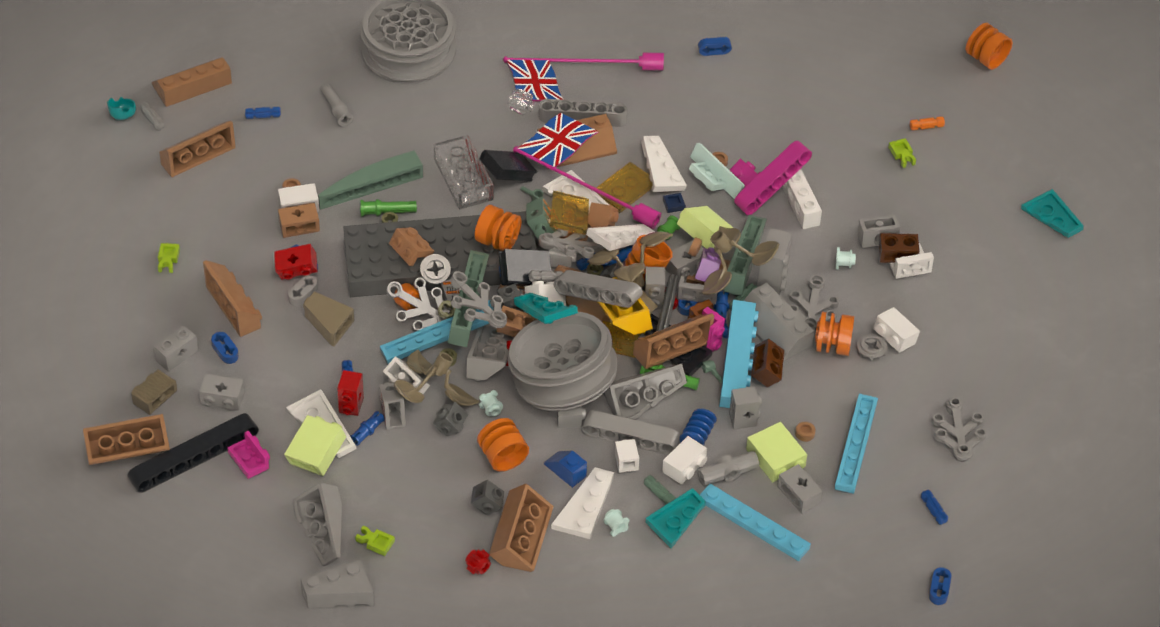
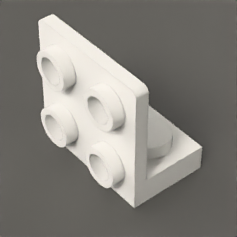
(913, 265)

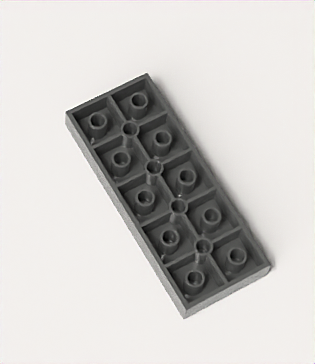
(375, 263)

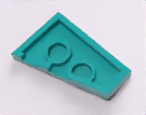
(1054, 213)
(542, 309)
(676, 517)

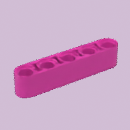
(773, 177)

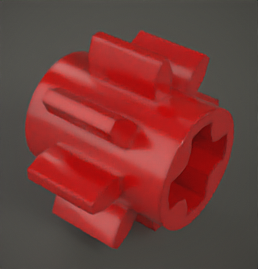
(478, 561)

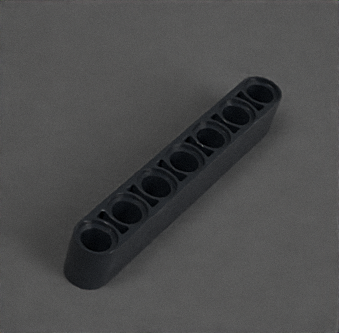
(191, 453)

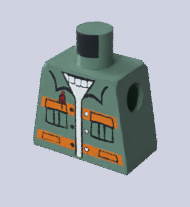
(540, 220)

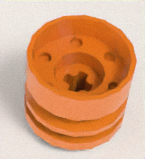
(989, 45)
(497, 228)
(653, 256)
(834, 333)
(503, 444)

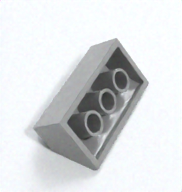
(779, 321)

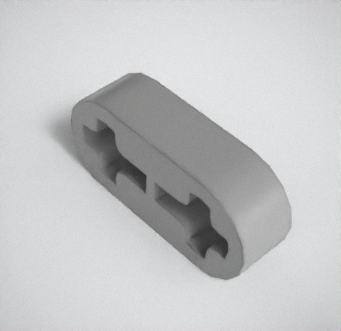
(301, 289)

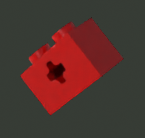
(295, 261)
(350, 393)

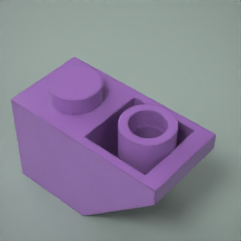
(707, 264)

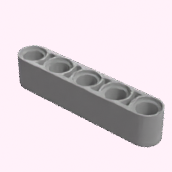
(580, 109)
(598, 288)
(618, 428)

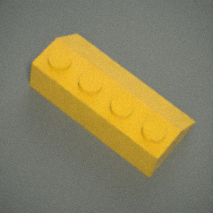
(632, 319)

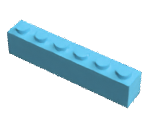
(738, 349)

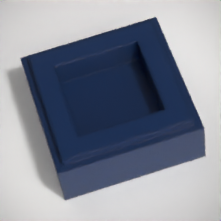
(674, 202)

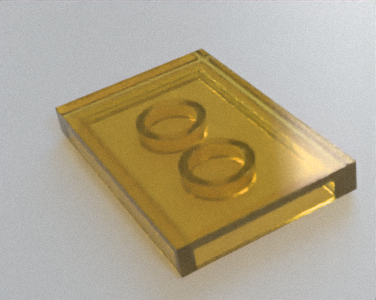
(626, 185)
(569, 212)

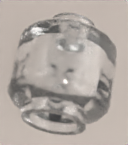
(521, 101)

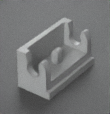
(693, 291)

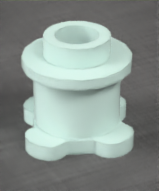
(844, 258)
(490, 403)
(616, 521)

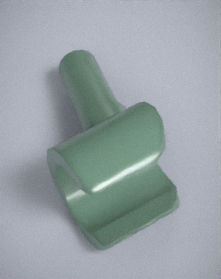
(537, 193)
(709, 366)

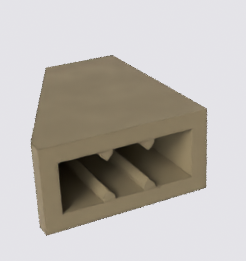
(328, 316)

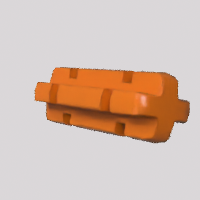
(926, 123)

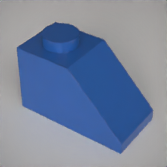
(568, 467)

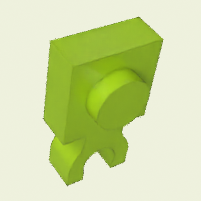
(902, 150)
(167, 256)
(378, 541)

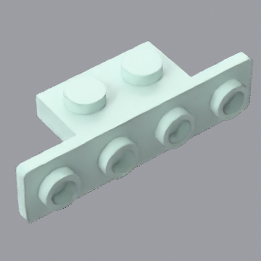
(713, 172)

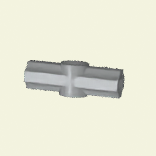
(728, 468)

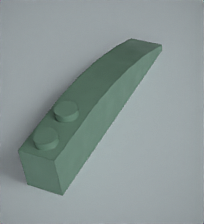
(373, 179)
(741, 263)
(475, 272)

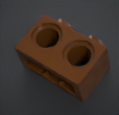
(896, 246)
(767, 363)

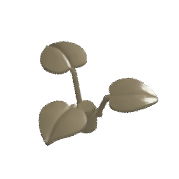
(723, 242)
(633, 272)
(439, 367)

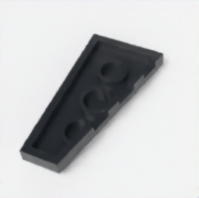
(691, 360)

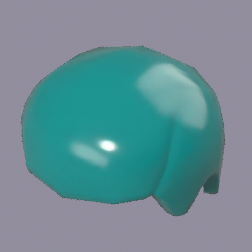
(122, 108)

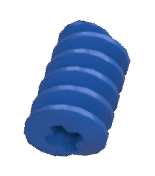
(699, 426)

